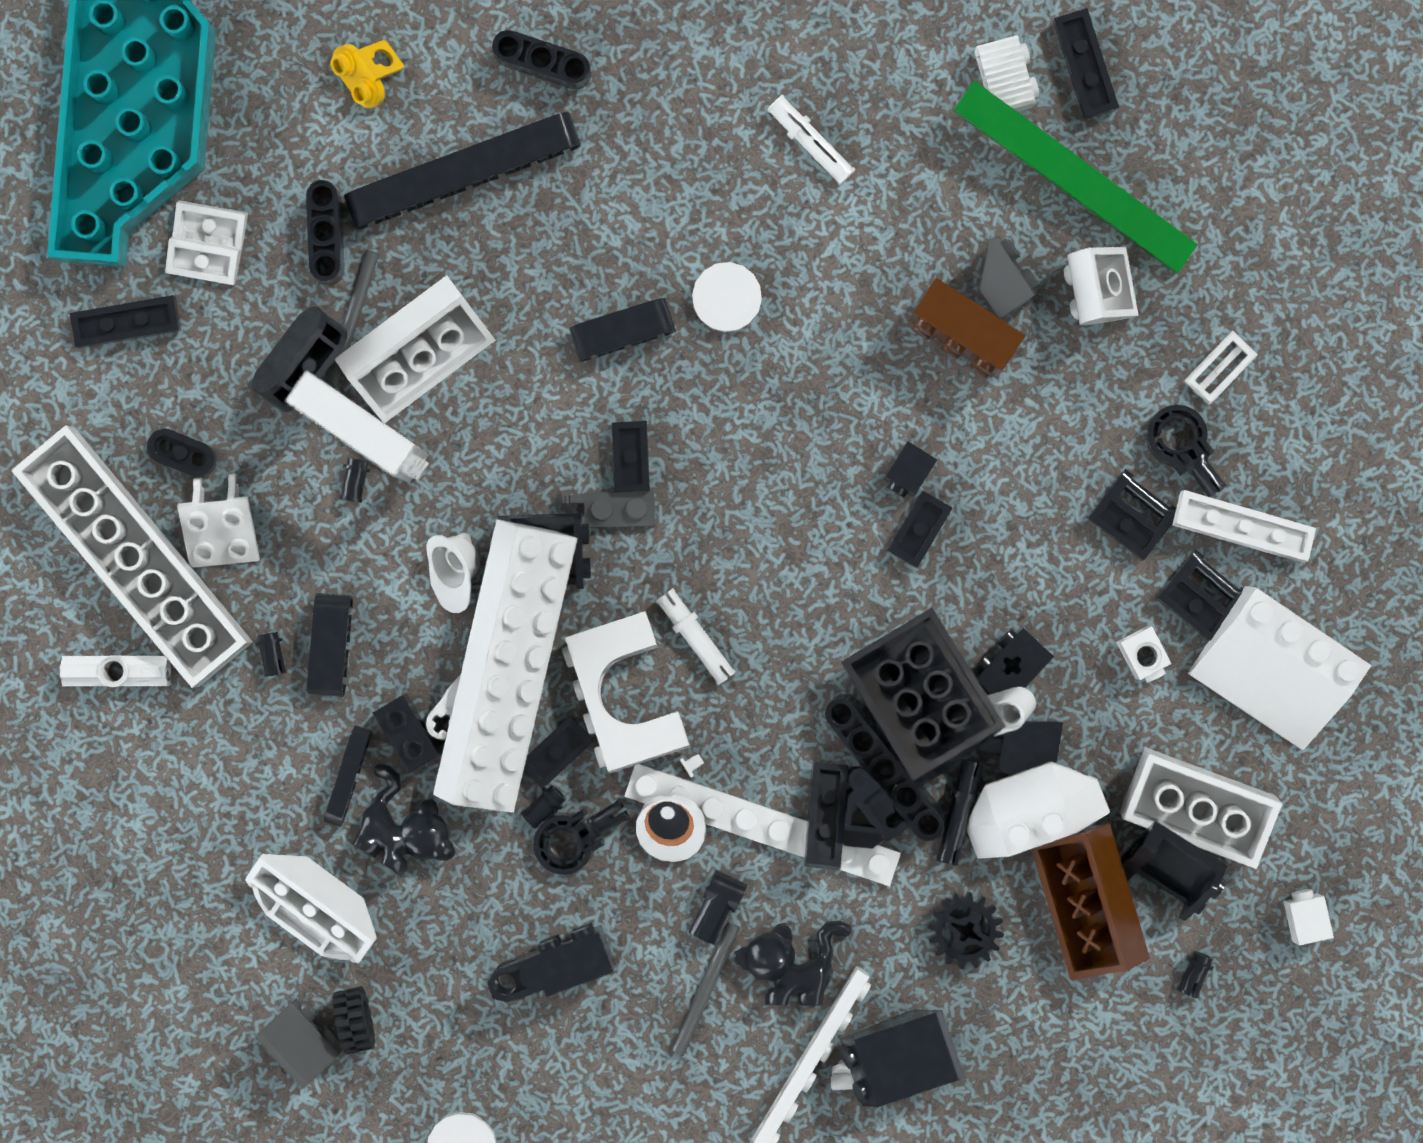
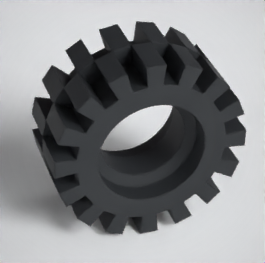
(353, 1020)

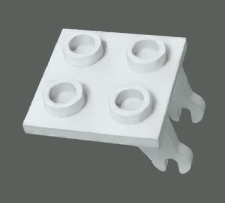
(219, 529)

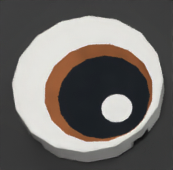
(671, 828)

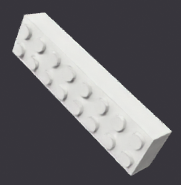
(132, 556)
(504, 666)

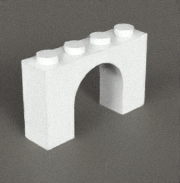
(592, 656)

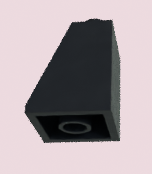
(901, 1057)

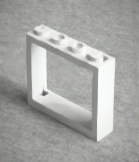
(358, 428)

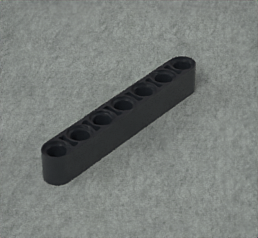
(460, 169)

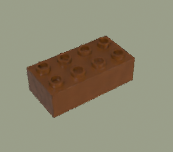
(1091, 903)

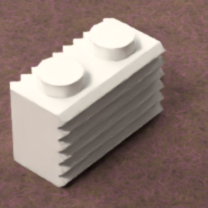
(1005, 72)

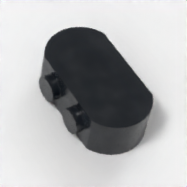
(307, 346)

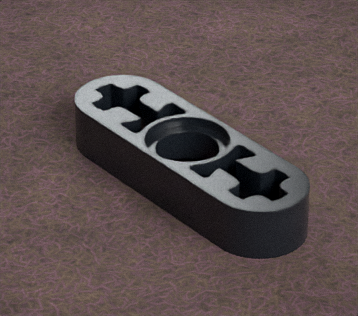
(344, 783)

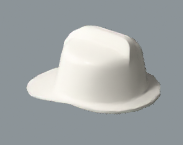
(451, 569)

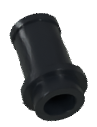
(354, 479)
(271, 653)
(543, 806)
(1195, 974)

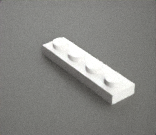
(1244, 526)

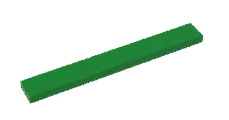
(1074, 177)

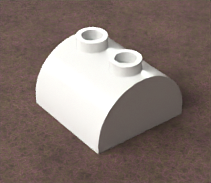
(1101, 285)

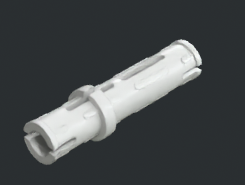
(801, 129)
(696, 637)

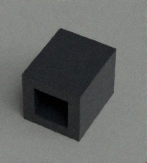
(909, 470)

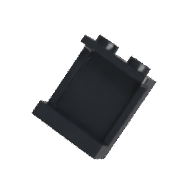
(567, 524)
(1175, 867)

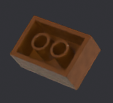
(965, 329)

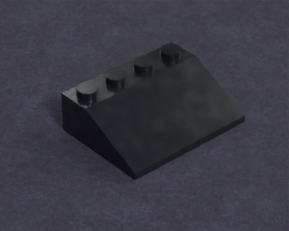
(923, 697)

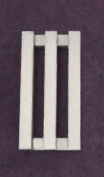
(1199, 389)

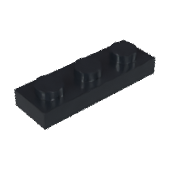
(1085, 64)
(125, 321)
(826, 816)

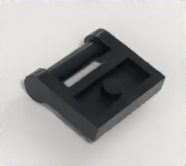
(1127, 524)
(1193, 602)

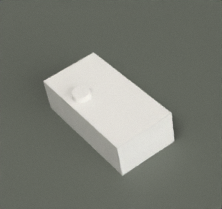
(1201, 807)

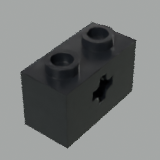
(1031, 660)
(407, 733)

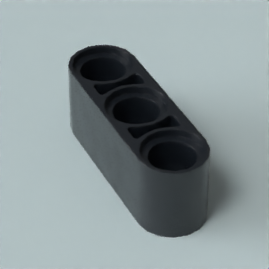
(529, 47)
(316, 218)
(621, 328)
(328, 644)

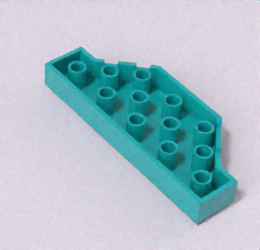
(127, 121)

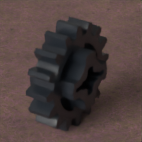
(958, 944)

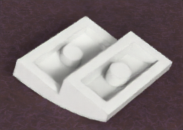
(206, 242)

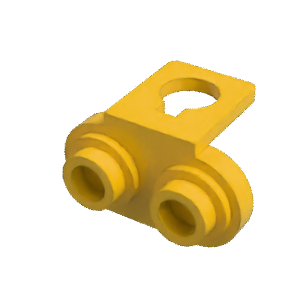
(361, 73)

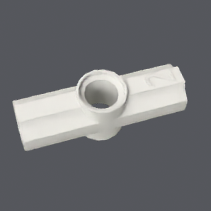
(95, 671)

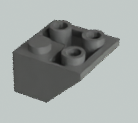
(1003, 281)

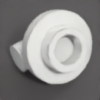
(841, 1077)

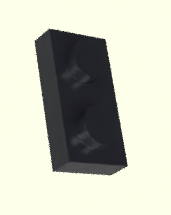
(630, 456)
(919, 529)
(557, 751)

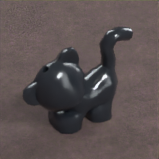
(420, 834)
(773, 958)

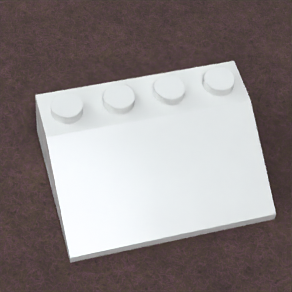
(1278, 668)

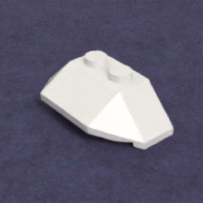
(1033, 810)
(313, 906)

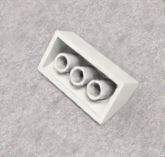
(414, 349)

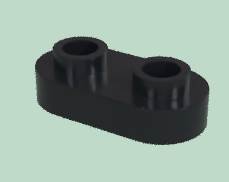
(182, 452)

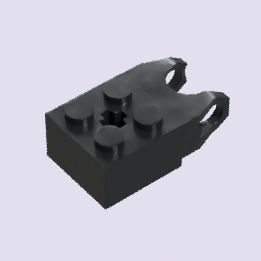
(556, 964)

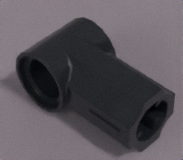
(720, 901)

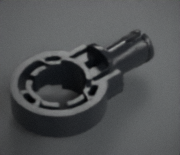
(1200, 448)
(596, 826)

